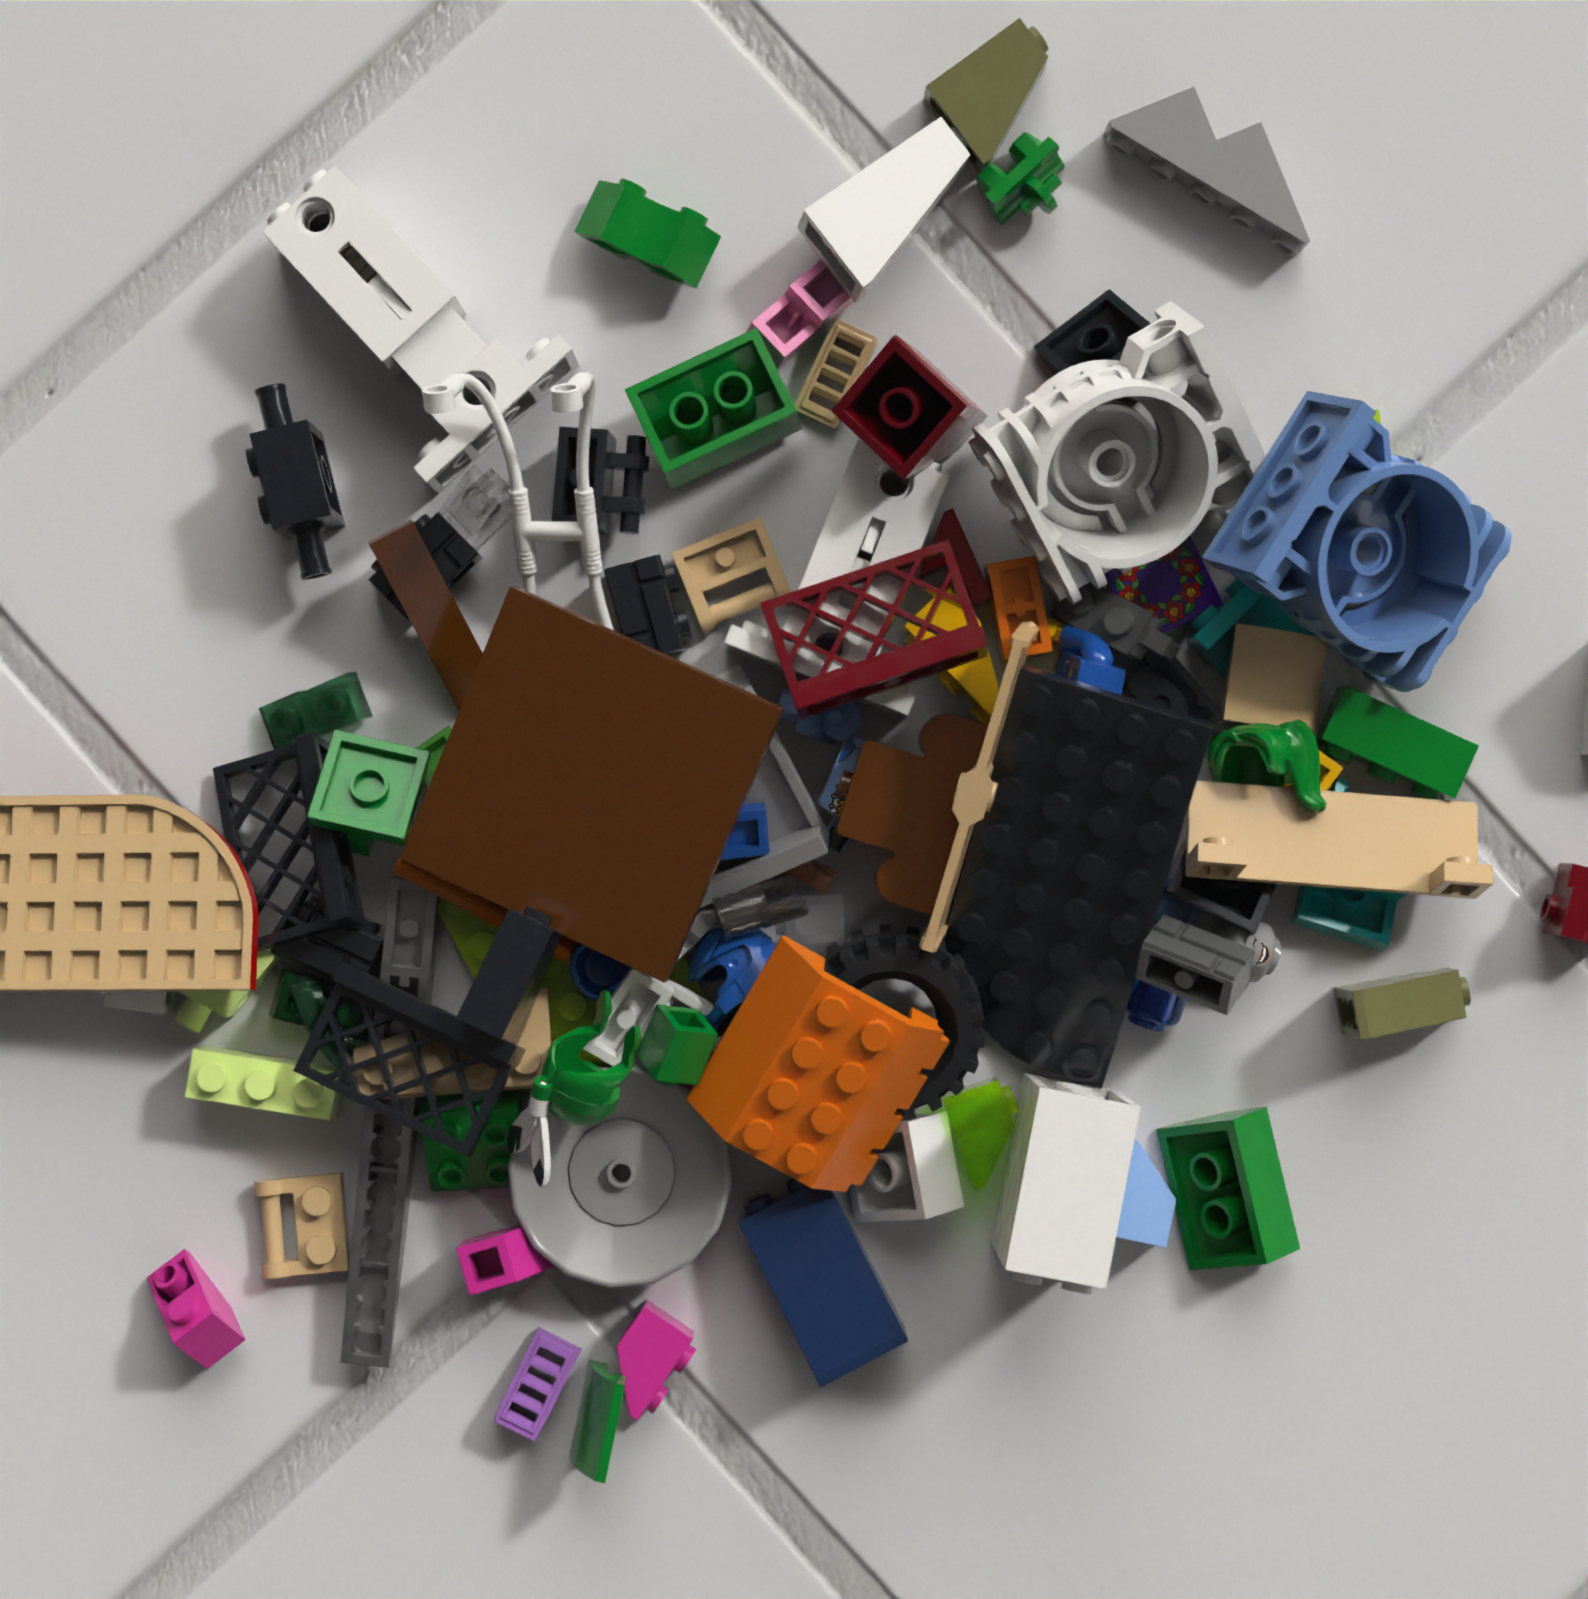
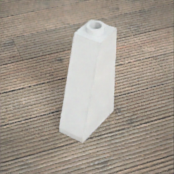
(880, 208)

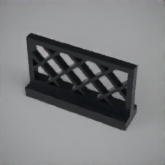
(330, 848)
(426, 1019)

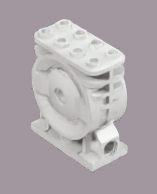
(1077, 419)

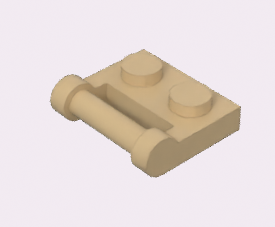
(725, 560)
(319, 1225)

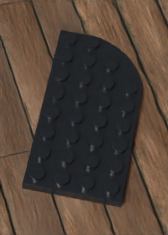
(1072, 866)

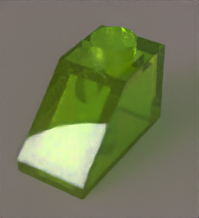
(981, 1125)

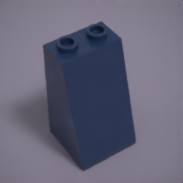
(822, 1279)

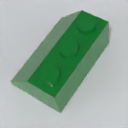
(714, 409)
(1228, 1189)

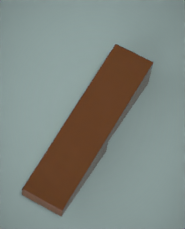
(429, 606)

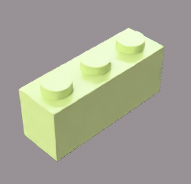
(260, 1083)

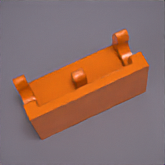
(1015, 600)

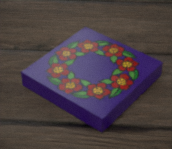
(1171, 587)

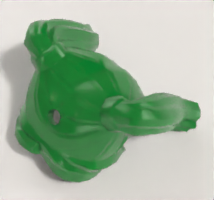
(1270, 757)

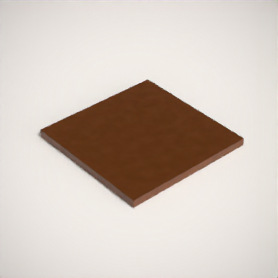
(591, 782)

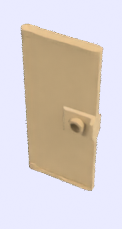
(976, 789)

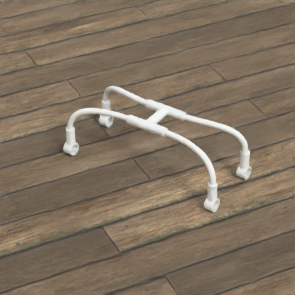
(565, 398)

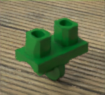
(1025, 185)

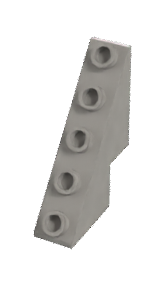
(1230, 172)

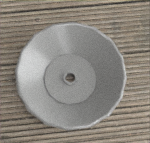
(633, 1227)

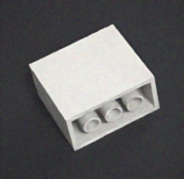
(1064, 1183)

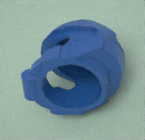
(733, 959)

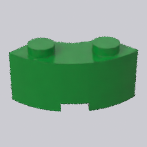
(638, 228)

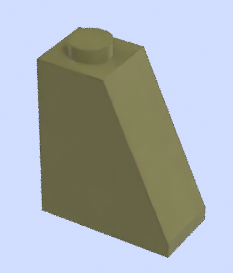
(989, 89)
(1401, 1003)

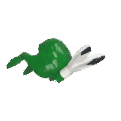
(571, 1089)

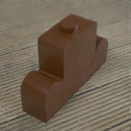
(907, 806)

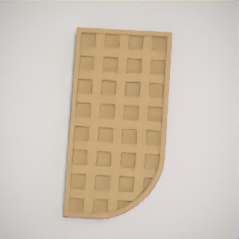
(121, 898)

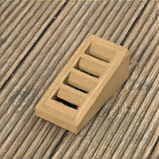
(852, 336)

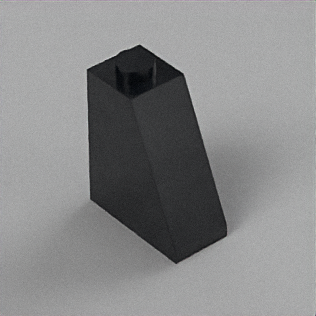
(511, 975)

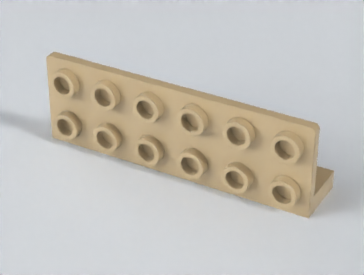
(1352, 844)

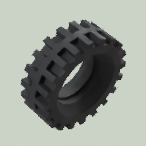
(944, 983)

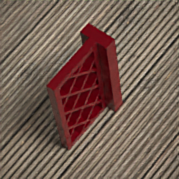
(888, 669)

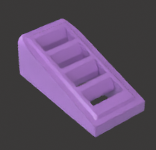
(518, 1422)

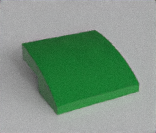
(597, 1421)

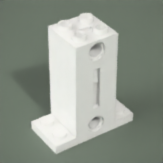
(858, 532)

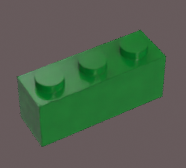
(1395, 744)

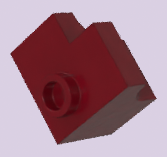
(1567, 907)

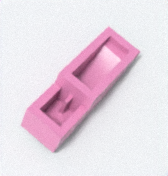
(801, 313)

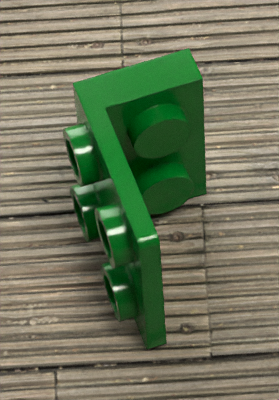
(489, 1161)

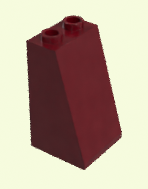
(908, 410)

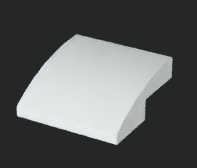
(633, 1006)

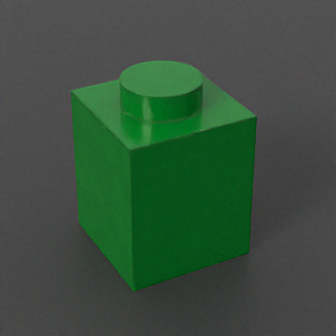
(677, 1045)

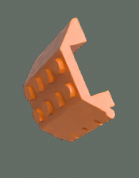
(814, 1072)

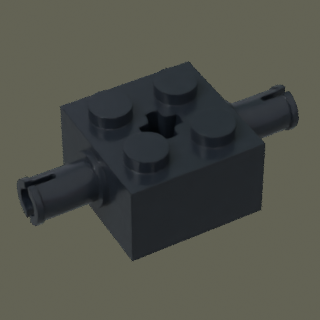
(295, 480)

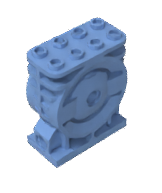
(1417, 535)

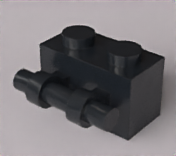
(602, 463)

